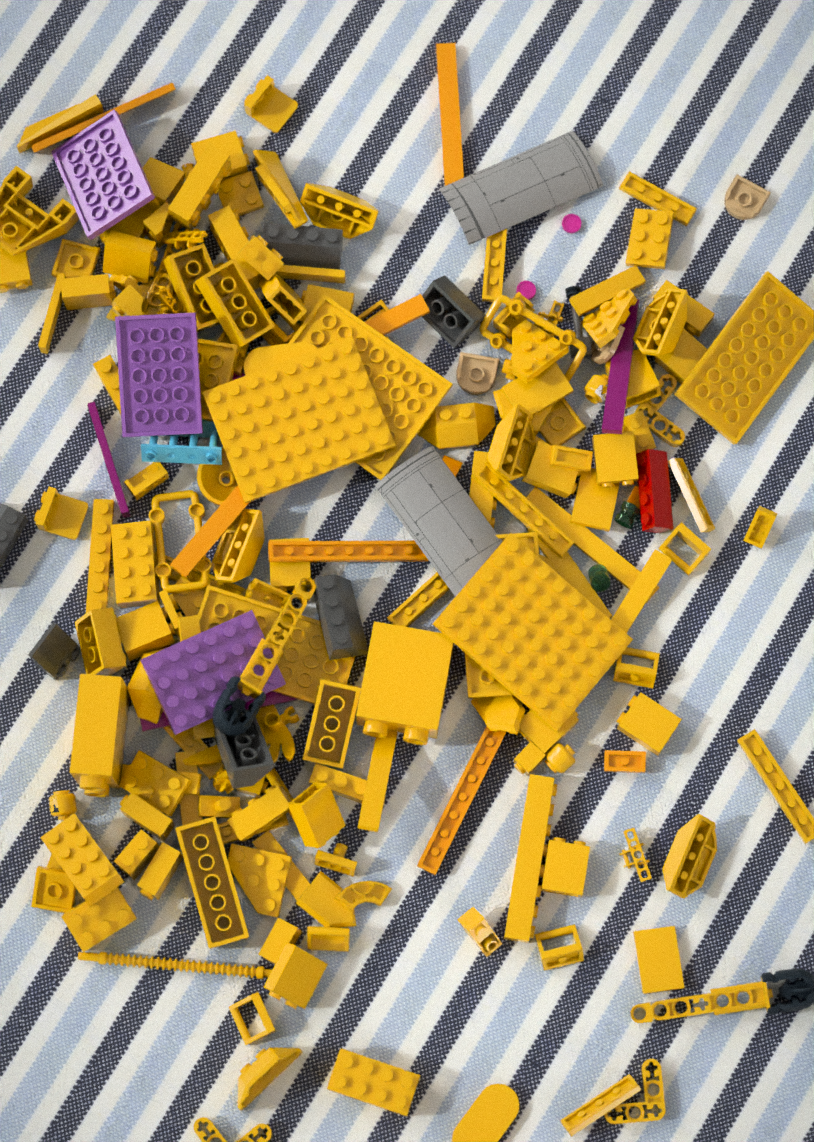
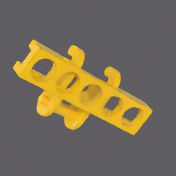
(180, 238)
(166, 300)
(553, 315)
(632, 849)

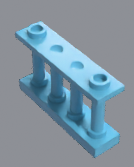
(185, 454)

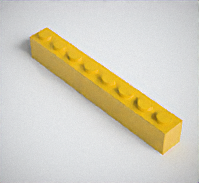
(529, 858)

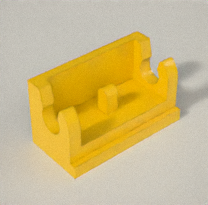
(507, 321)
(146, 480)
(266, 593)
(278, 937)

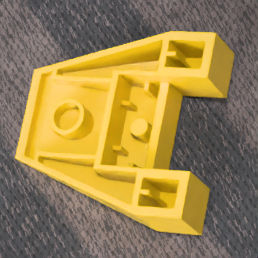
(24, 223)

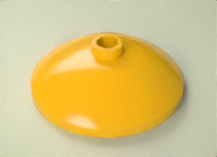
(210, 480)

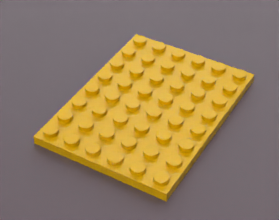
(402, 384)
(298, 419)
(532, 632)

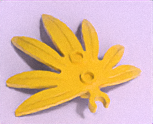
(274, 732)

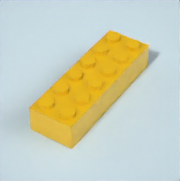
(212, 882)

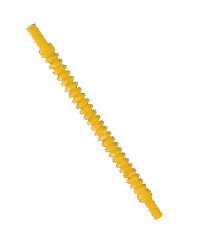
(103, 958)

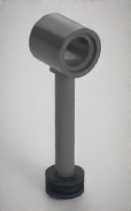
(571, 291)

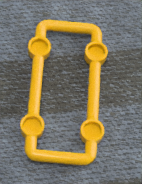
(518, 307)
(157, 517)

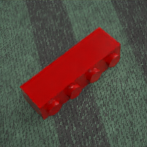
(654, 491)

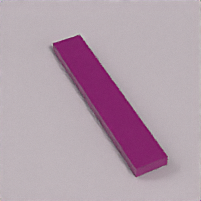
(108, 460)

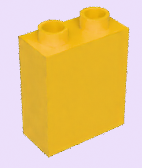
(404, 682)
(99, 733)

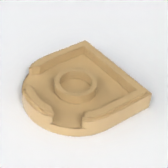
(744, 198)
(603, 354)
(476, 373)

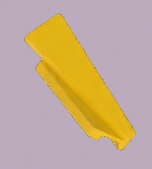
(59, 122)
(278, 186)

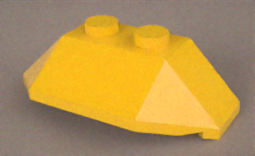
(338, 210)
(662, 323)
(458, 425)
(513, 444)
(239, 547)
(143, 694)
(690, 856)
(263, 1072)

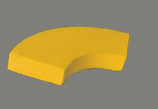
(363, 892)

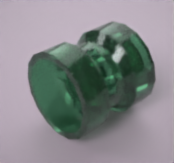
(627, 515)
(599, 578)

